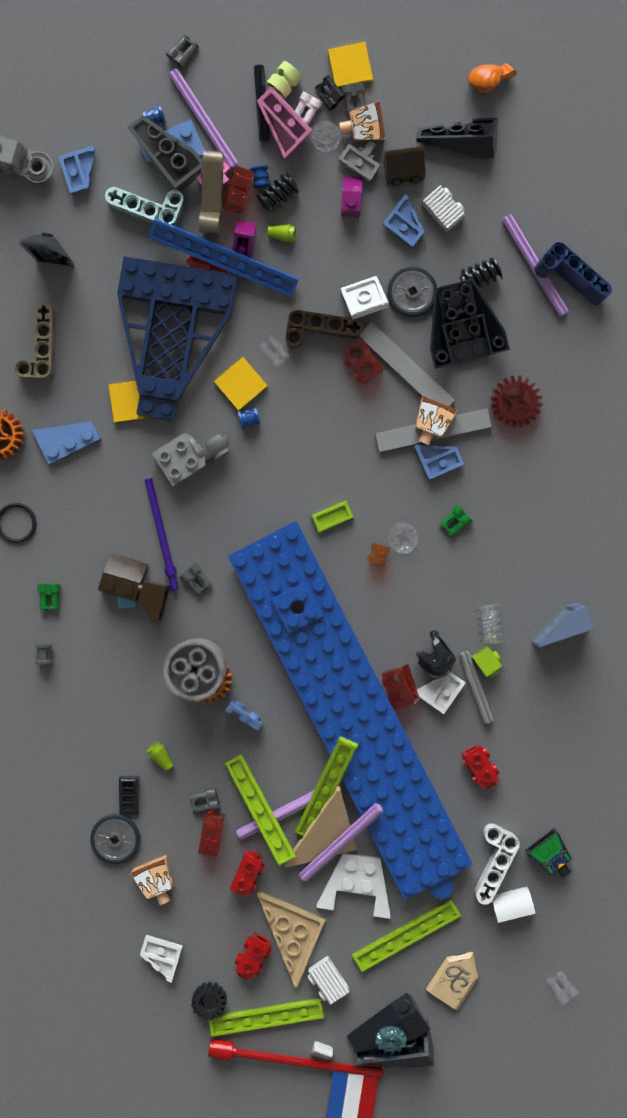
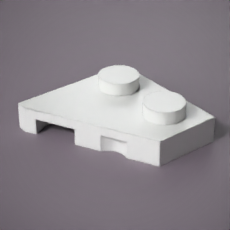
(442, 691)
(162, 955)

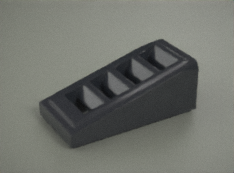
(134, 780)

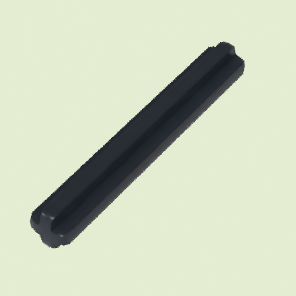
(260, 89)

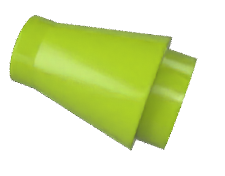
(284, 233)
(160, 756)

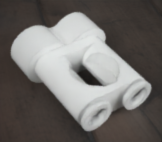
(311, 102)

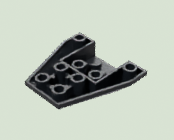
(464, 325)

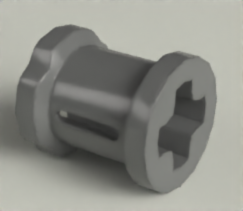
(43, 654)

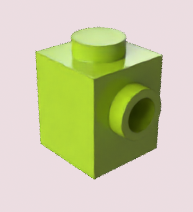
(488, 661)

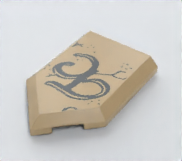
(454, 979)

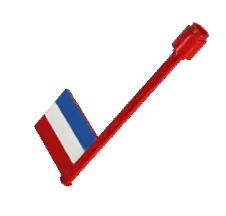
(351, 1088)

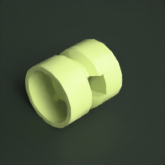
(286, 77)

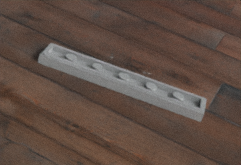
(404, 365)
(409, 435)

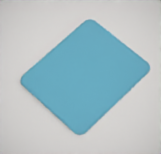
(125, 603)

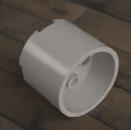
(199, 653)

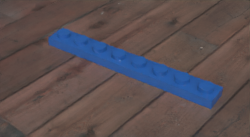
(223, 257)

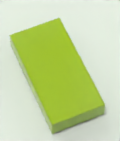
(332, 516)

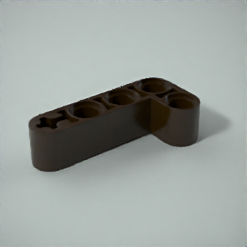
(324, 328)

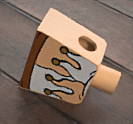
(365, 123)
(433, 419)
(154, 879)

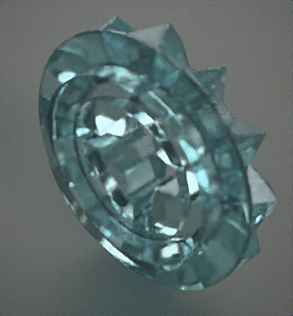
(391, 1033)

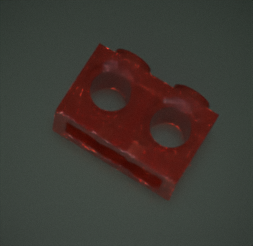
(238, 189)
(366, 359)
(405, 685)
(211, 833)

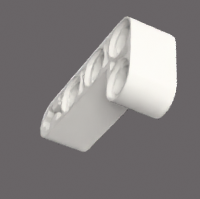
(494, 867)

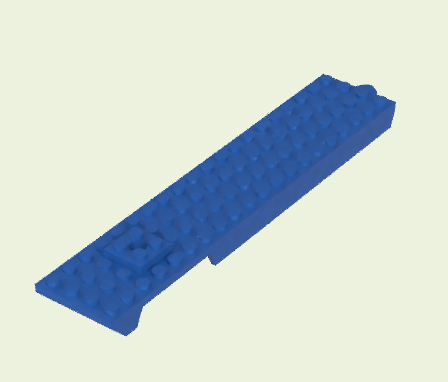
(350, 703)

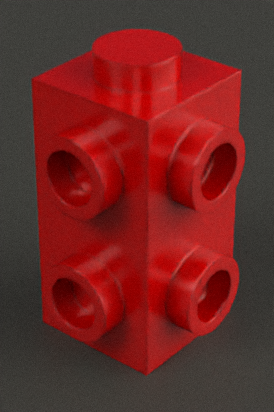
(483, 772)
(246, 873)
(250, 961)

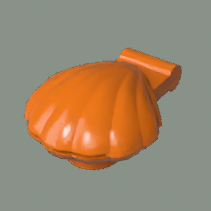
(489, 76)

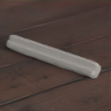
(476, 687)

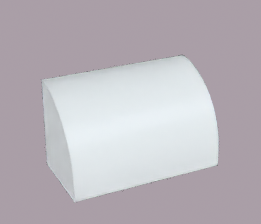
(513, 904)

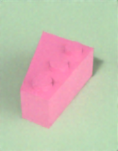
(283, 121)

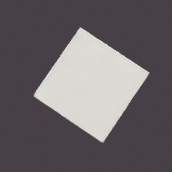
(364, 297)

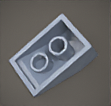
(568, 623)

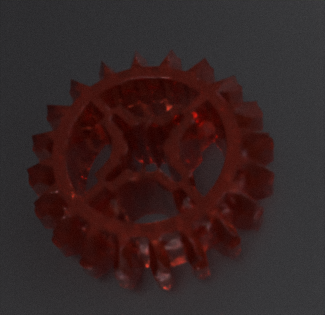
(524, 404)

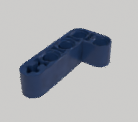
(575, 272)

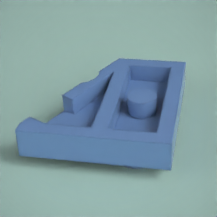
(78, 169)
(404, 222)
(438, 459)
(251, 719)

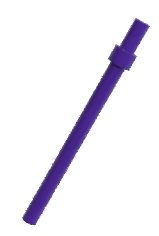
(170, 571)

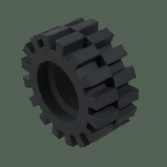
(206, 1012)

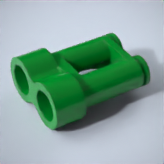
(459, 514)
(49, 589)

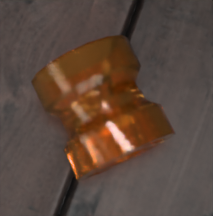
(378, 549)

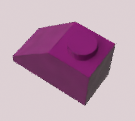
(351, 196)
(244, 238)

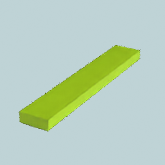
(328, 782)
(260, 810)
(406, 935)
(266, 1017)

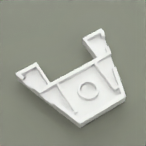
(357, 875)

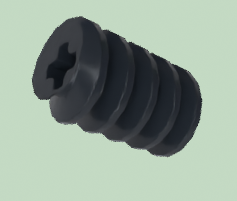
(277, 192)
(483, 272)

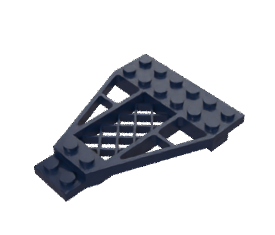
(175, 287)

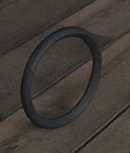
(33, 523)

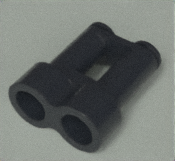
(335, 96)

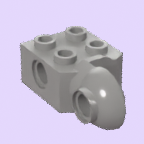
(19, 160)
(185, 456)

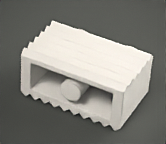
(444, 208)
(328, 979)

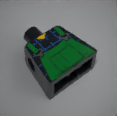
(551, 853)

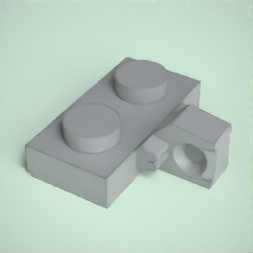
(360, 160)

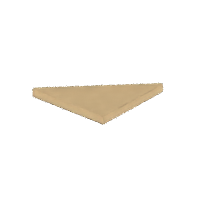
(323, 831)
(293, 931)

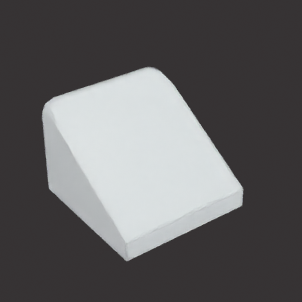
(322, 1051)

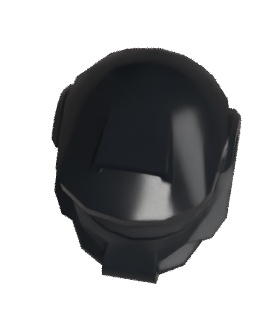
(440, 661)

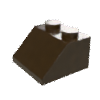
(405, 165)
(122, 577)
(153, 599)

